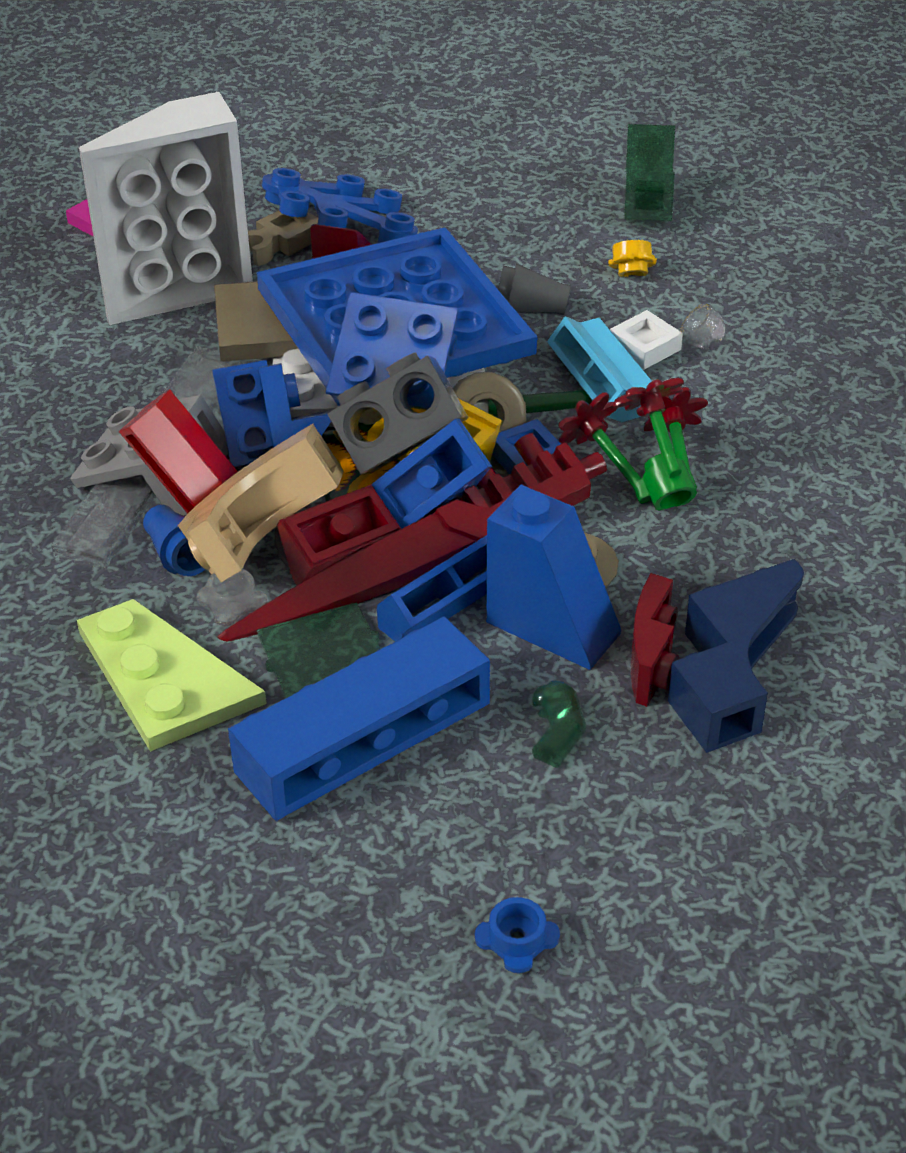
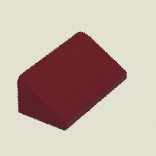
(334, 531)

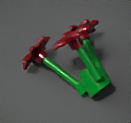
(668, 474)

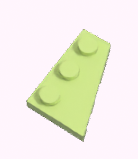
(164, 676)

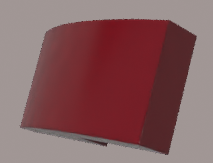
(653, 639)

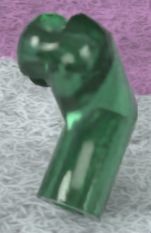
(565, 721)

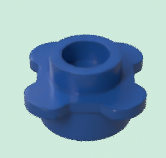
(521, 916)

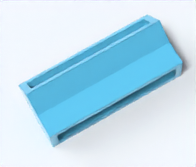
(598, 361)

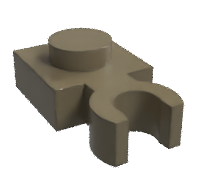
(279, 233)

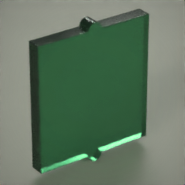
(316, 646)

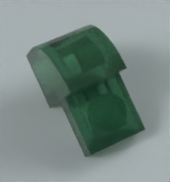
(649, 172)

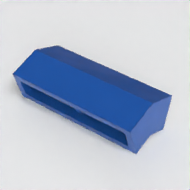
(441, 582)

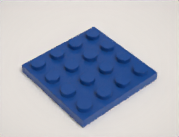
(417, 268)

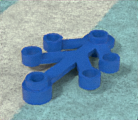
(339, 202)

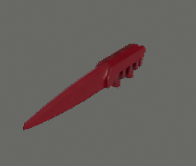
(429, 541)

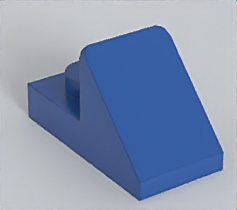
(281, 395)
(432, 474)

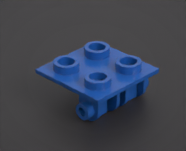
(383, 331)

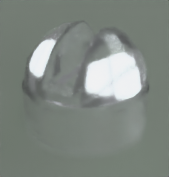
(703, 326)

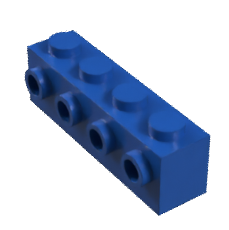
(359, 717)

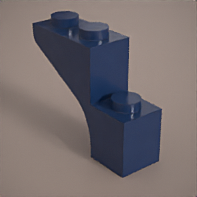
(731, 631)

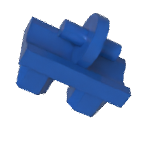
(243, 412)

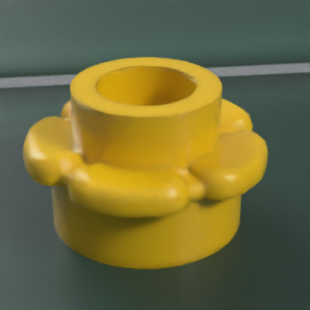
(632, 257)

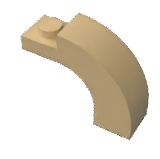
(254, 500)

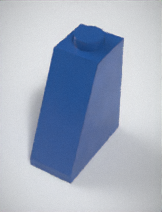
(546, 579)

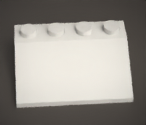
(168, 208)

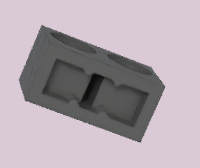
(403, 427)

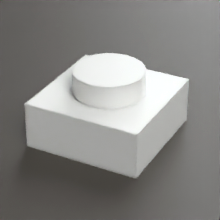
(648, 338)

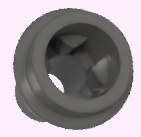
(532, 291)

